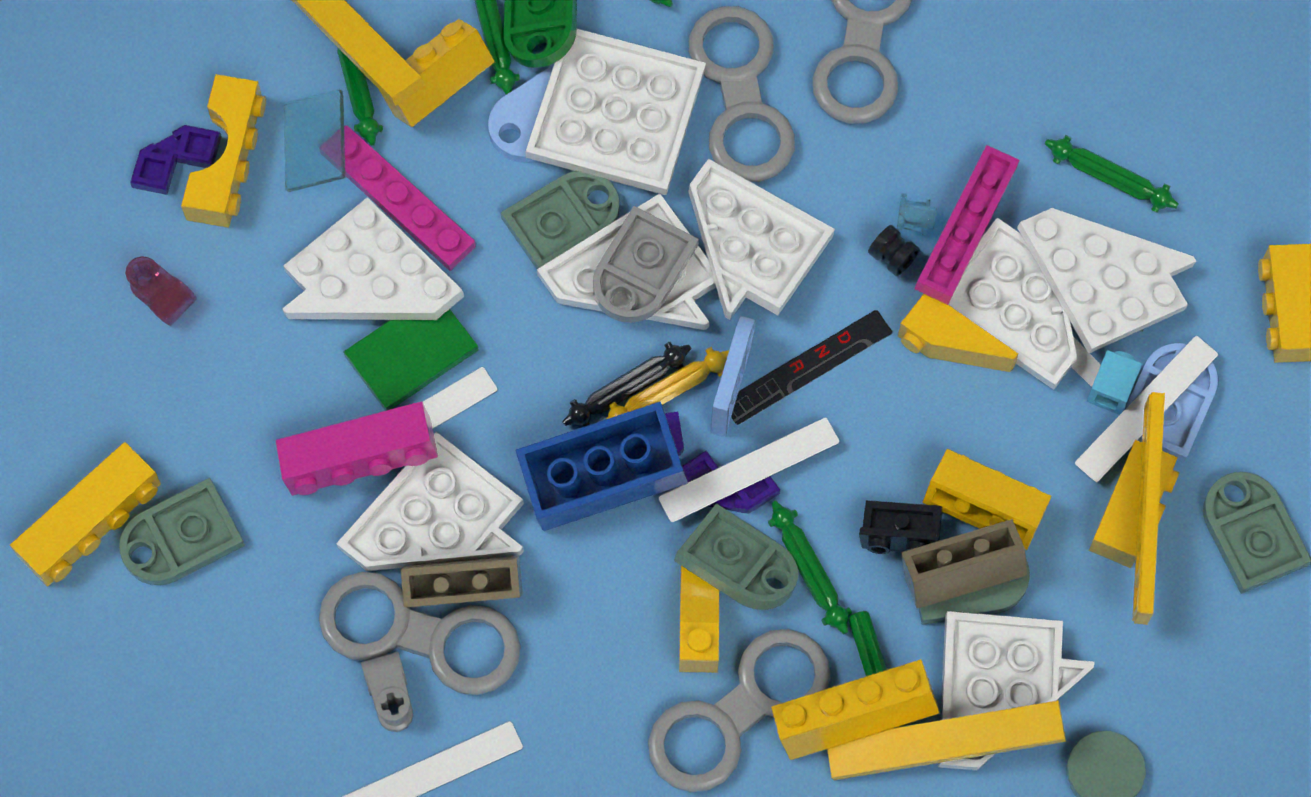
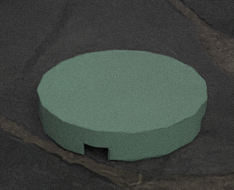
(1105, 766)

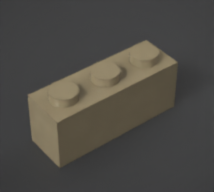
(964, 563)
(461, 581)

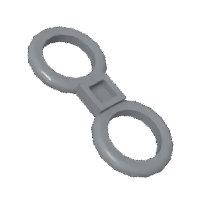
(862, 45)
(742, 93)
(419, 633)
(734, 712)

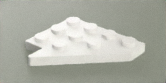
(753, 239)
(368, 272)
(571, 274)
(1105, 277)
(1016, 305)
(435, 515)
(1002, 666)

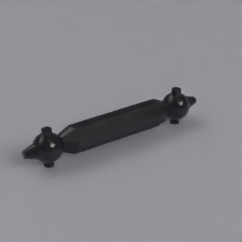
(627, 384)

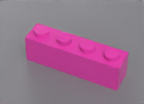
(356, 449)

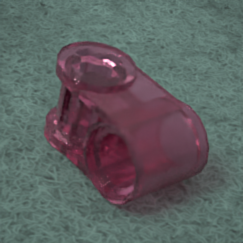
(162, 293)

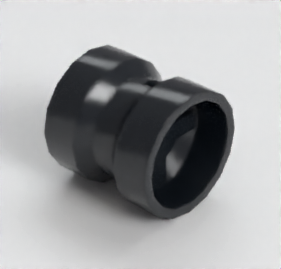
(894, 250)

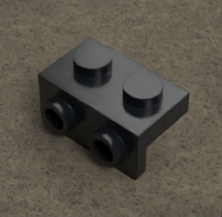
(899, 526)

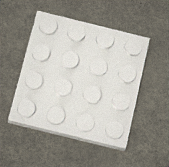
(616, 111)

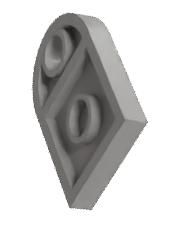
(642, 263)

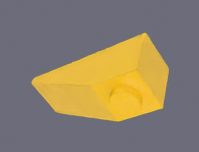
(949, 336)
(698, 625)

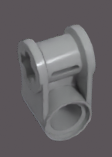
(388, 687)

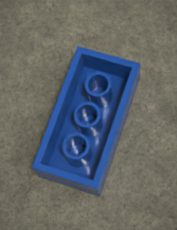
(601, 466)

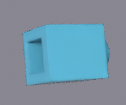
(1114, 381)

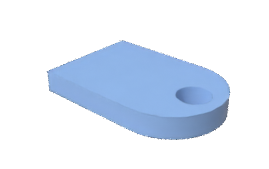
(518, 112)
(732, 375)
(1188, 411)

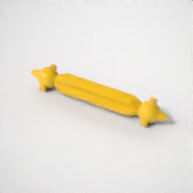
(675, 383)

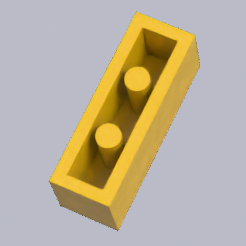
(445, 67)
(1287, 301)
(985, 496)
(1118, 527)

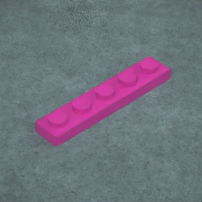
(404, 202)
(966, 224)

